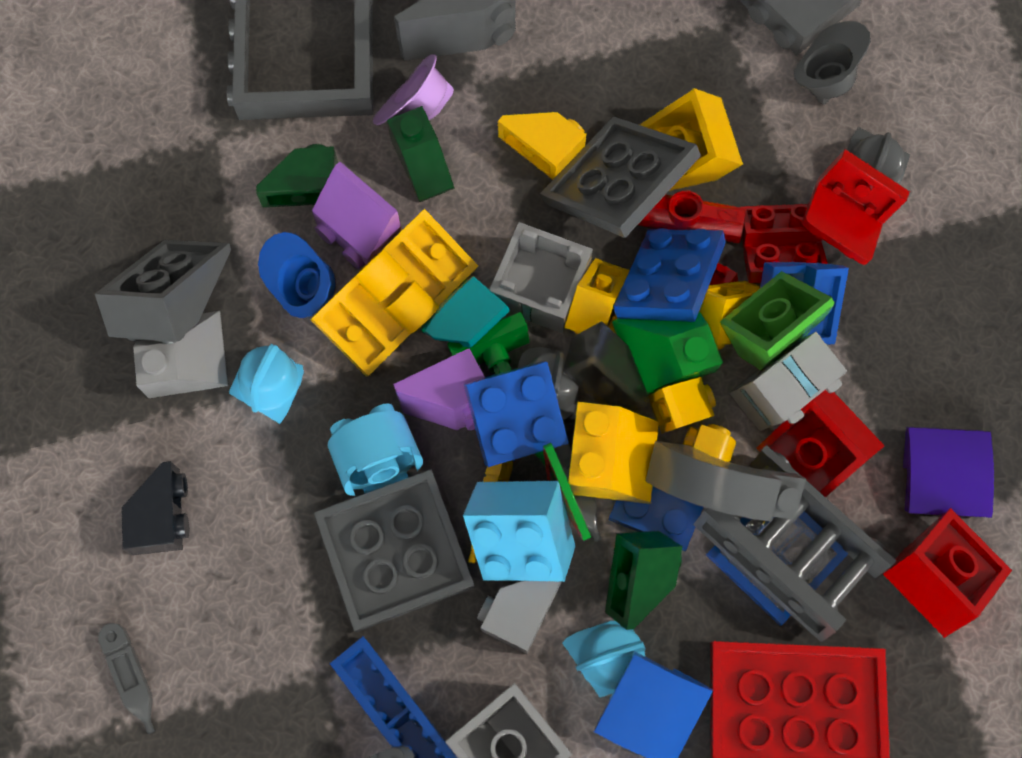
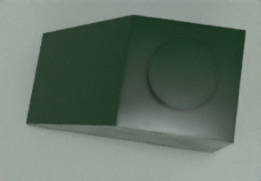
(420, 153)
(298, 177)
(641, 575)

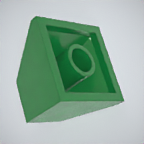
(669, 350)

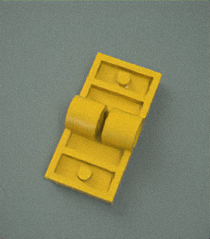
(394, 293)

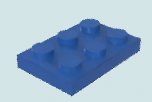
(670, 275)

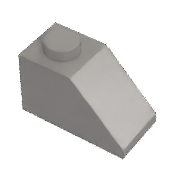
(518, 612)

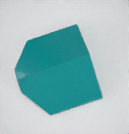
(466, 314)

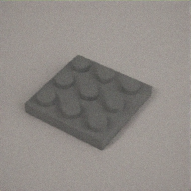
(620, 176)
(393, 550)

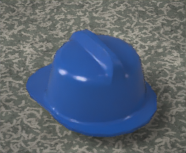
(296, 274)

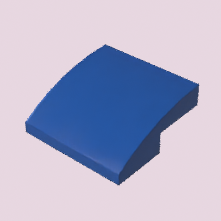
(824, 277)
(652, 709)

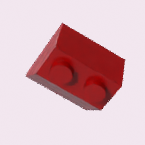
(825, 443)
(948, 573)

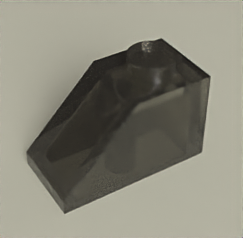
(605, 369)

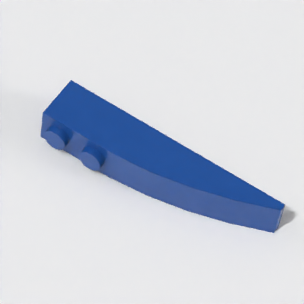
(388, 702)

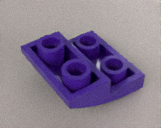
(949, 471)

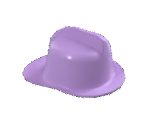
(423, 88)

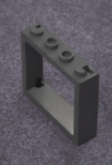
(306, 102)

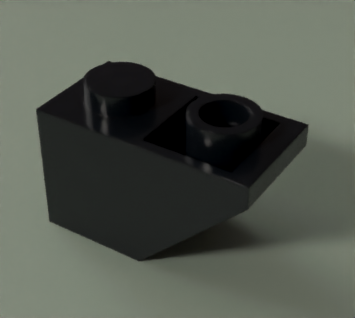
(154, 513)

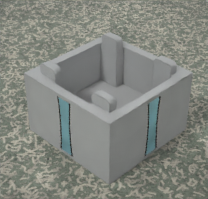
(541, 276)
(789, 383)

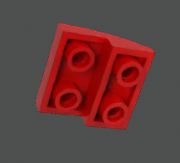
(778, 235)

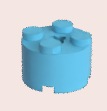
(373, 449)

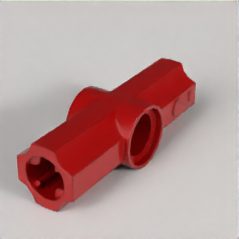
(703, 215)

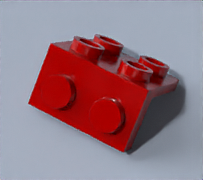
(852, 206)

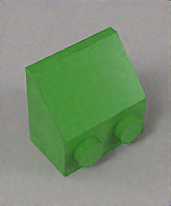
(775, 319)

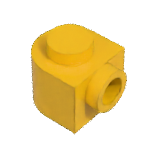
(711, 440)

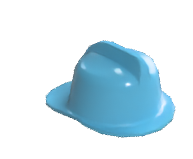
(267, 381)
(603, 654)

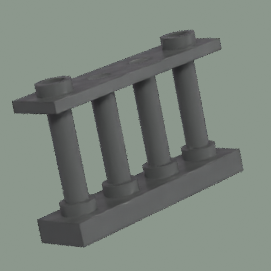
(787, 582)

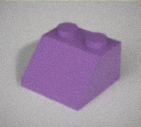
(354, 217)
(439, 391)

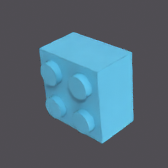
(520, 531)

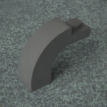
(724, 485)

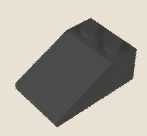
(453, 26)
(162, 291)

